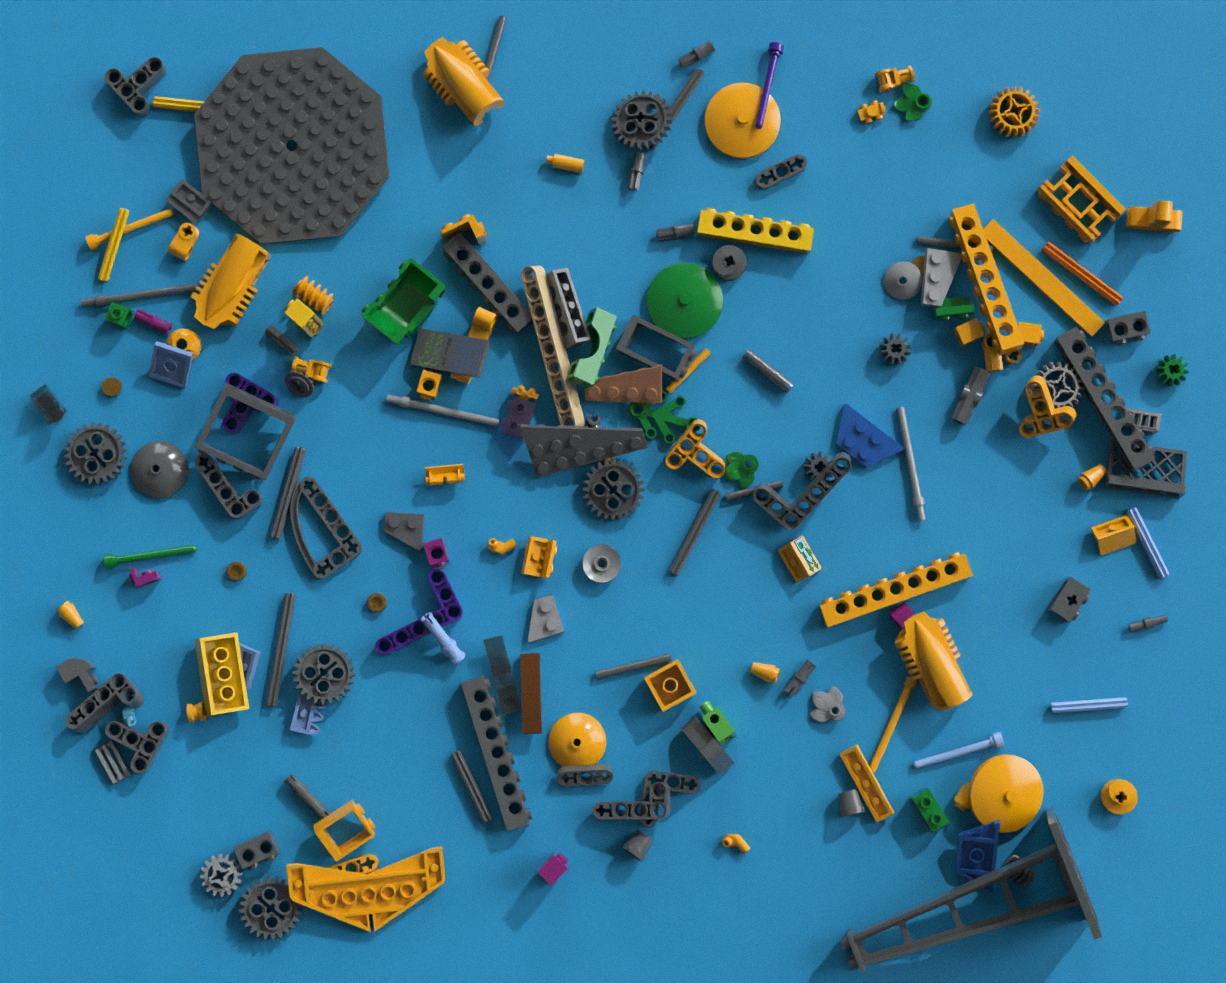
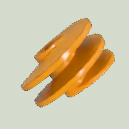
(1112, 789)

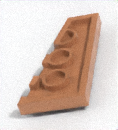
(633, 386)

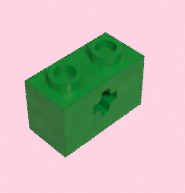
(929, 809)

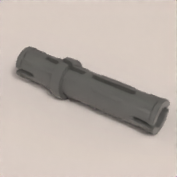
(774, 375)
(306, 796)

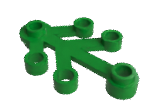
(660, 417)

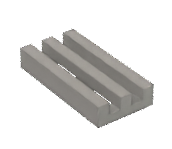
(104, 762)

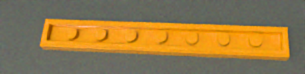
(1042, 278)

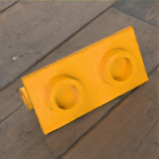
(440, 474)

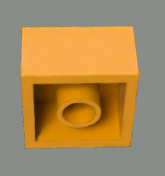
(670, 685)

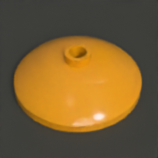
(577, 727)

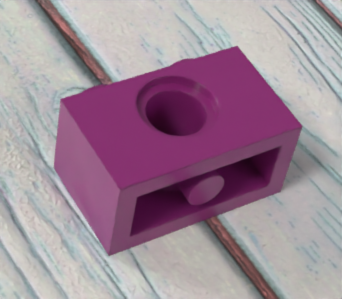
(553, 868)

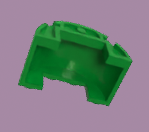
(405, 303)

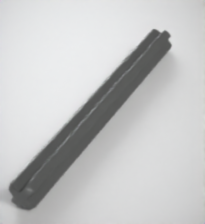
(280, 650)

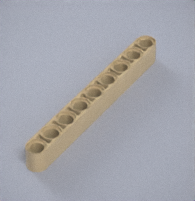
(546, 340)

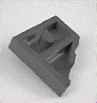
(406, 527)

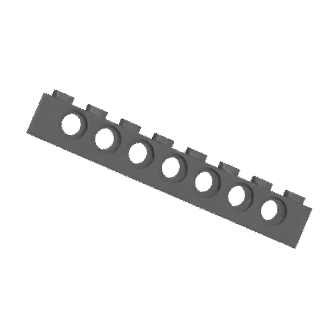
(1123, 443)
(511, 820)

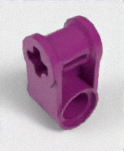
(900, 614)

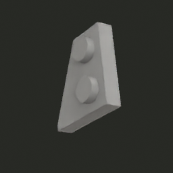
(544, 619)

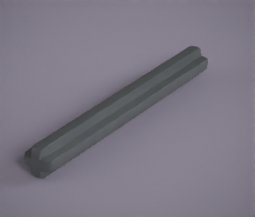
(684, 95)
(288, 489)
(695, 532)

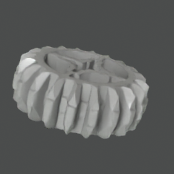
(1061, 380)

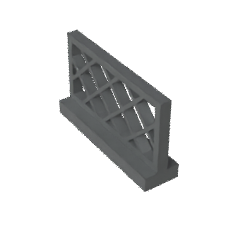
(1148, 485)

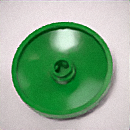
(684, 300)

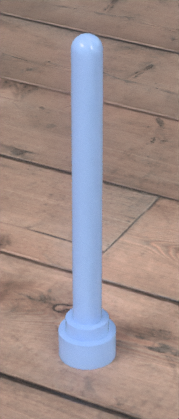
(995, 741)

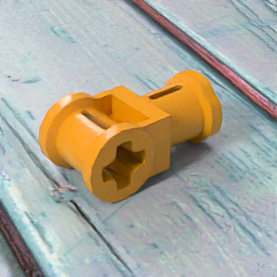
(891, 78)
(315, 369)

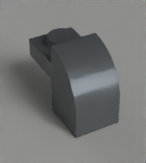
(79, 668)

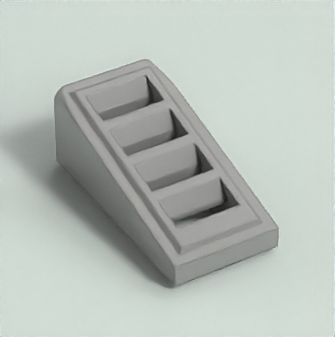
(1156, 422)

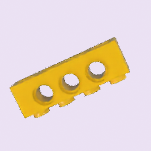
(304, 317)

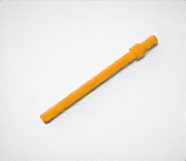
(909, 684)

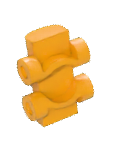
(874, 110)
(526, 395)

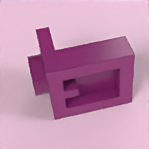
(147, 577)

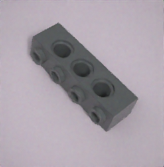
(568, 308)

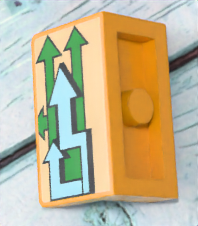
(799, 559)

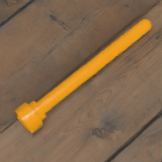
(94, 240)

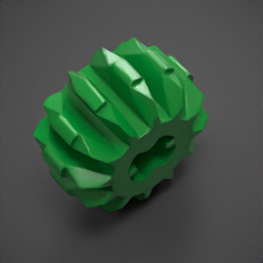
(1167, 363)

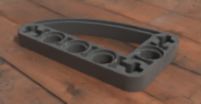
(332, 526)

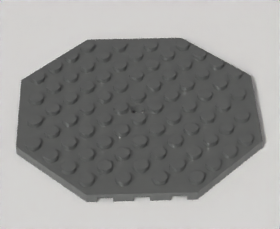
(281, 100)

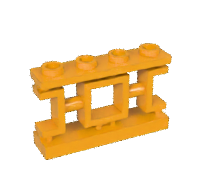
(1091, 189)

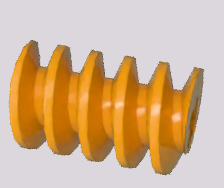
(313, 295)

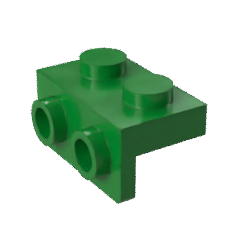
(954, 307)

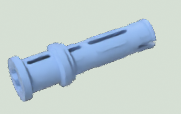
(448, 645)

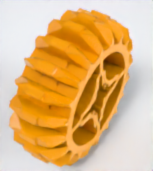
(1015, 118)

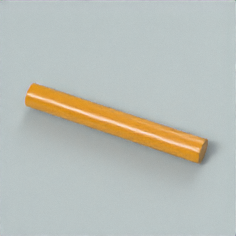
(691, 367)

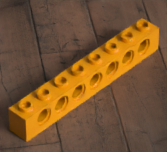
(968, 216)
(961, 571)

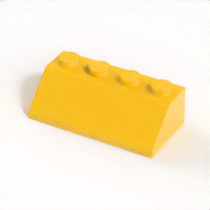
(221, 674)

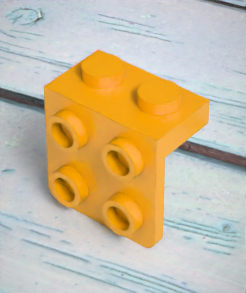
(464, 224)

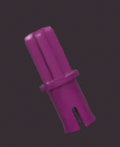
(153, 321)

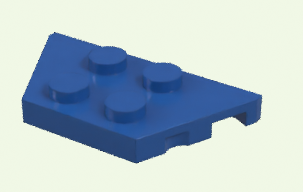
(863, 439)
(978, 852)

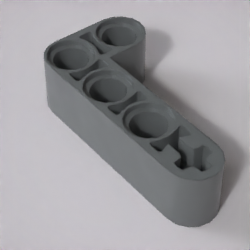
(224, 484)
(79, 723)
(631, 807)

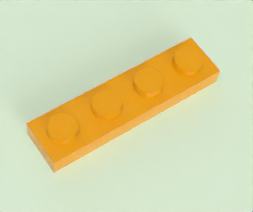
(867, 783)

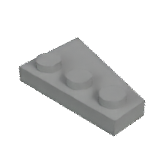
(938, 275)

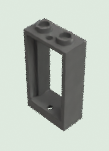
(628, 335)

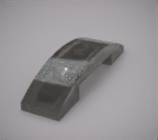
(502, 674)

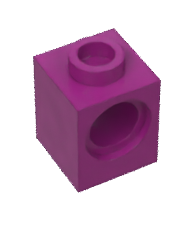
(436, 544)

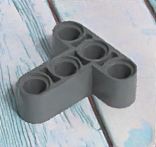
(131, 82)
(140, 745)
(707, 745)

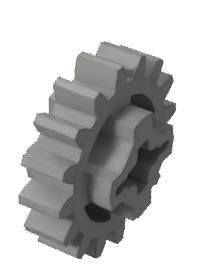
(225, 881)

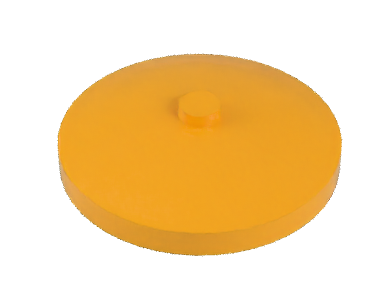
(732, 121)
(1005, 791)

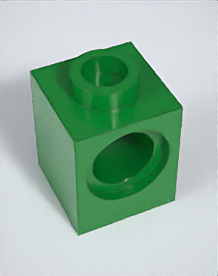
(119, 315)

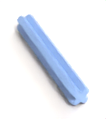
(1147, 543)
(1087, 705)

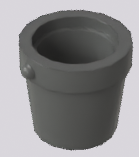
(850, 803)
(638, 845)

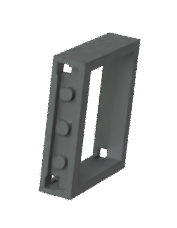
(256, 403)

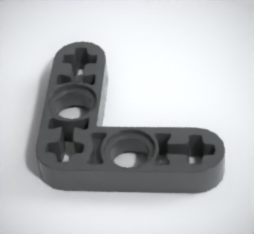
(647, 784)

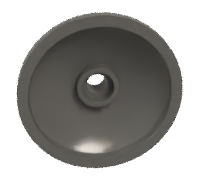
(172, 470)

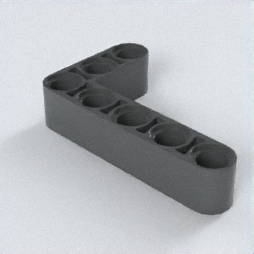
(806, 495)

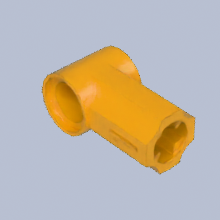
(993, 361)

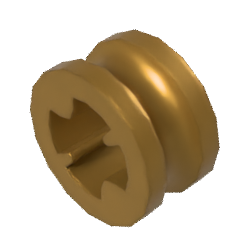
(1011, 361)

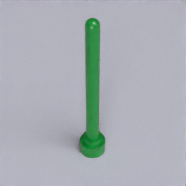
(111, 560)

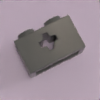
(1060, 605)

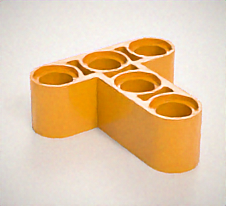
(1156, 217)
(1042, 413)
(690, 453)

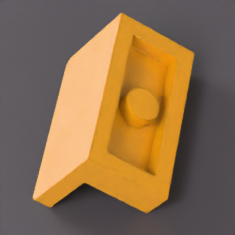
(1114, 534)

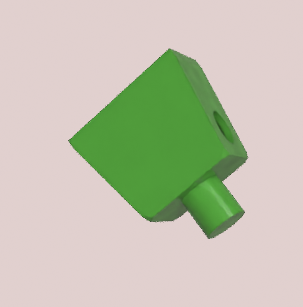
(722, 729)

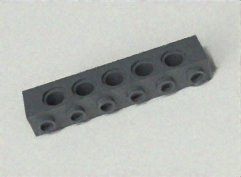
(460, 244)

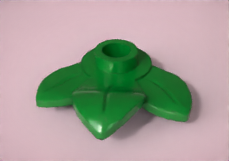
(910, 102)
(739, 471)

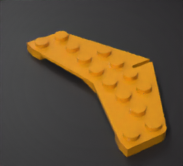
(356, 895)

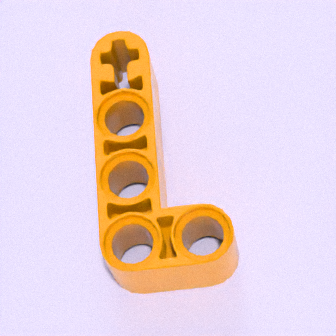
(482, 327)

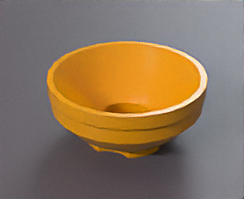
(193, 341)

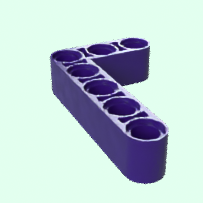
(443, 613)

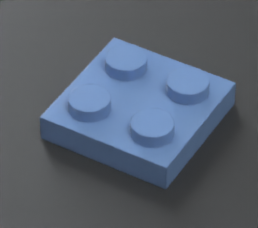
(170, 364)

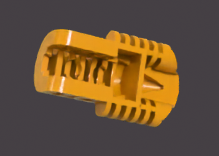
(461, 79)
(230, 283)
(933, 660)

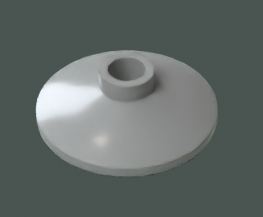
(906, 290)
(598, 553)

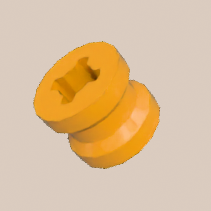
(196, 712)

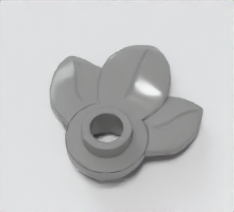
(826, 703)

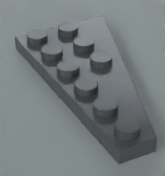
(573, 446)

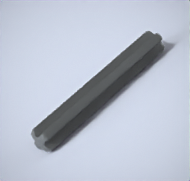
(471, 786)

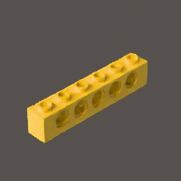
(745, 236)

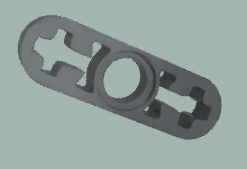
(766, 173)
(578, 781)

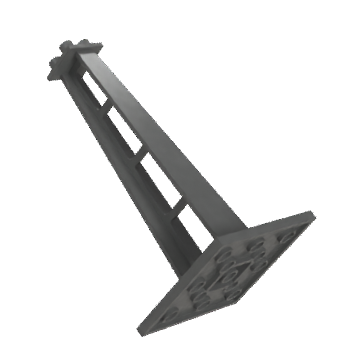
(1059, 851)

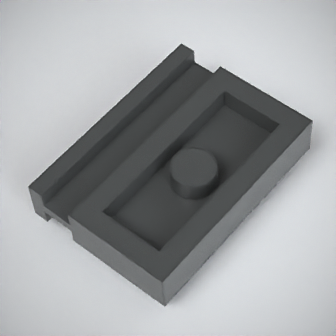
(189, 201)

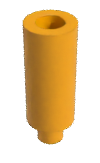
(566, 163)

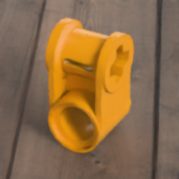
(182, 243)

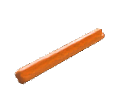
(1082, 273)

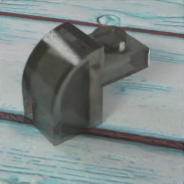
(48, 404)

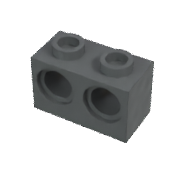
(1126, 324)
(255, 846)

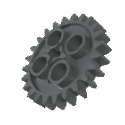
(642, 120)
(82, 463)
(601, 501)
(311, 661)
(258, 921)

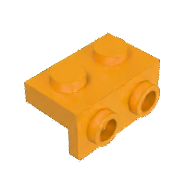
(539, 557)

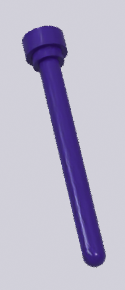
(775, 50)

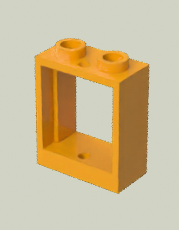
(336, 851)

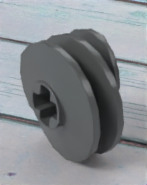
(719, 263)

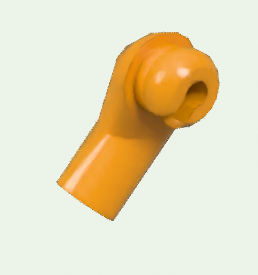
(735, 840)

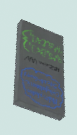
(449, 353)

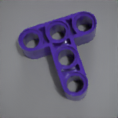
(233, 413)

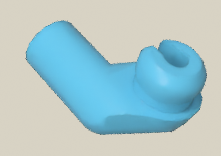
(128, 716)

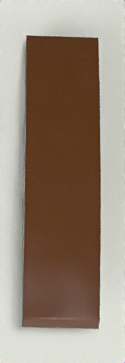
(531, 693)

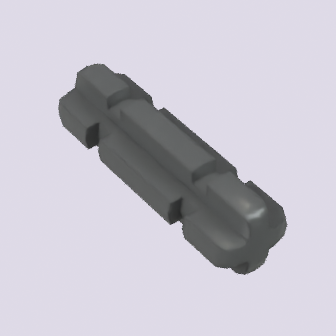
(281, 340)

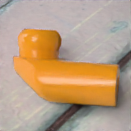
(500, 547)

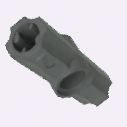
(970, 395)

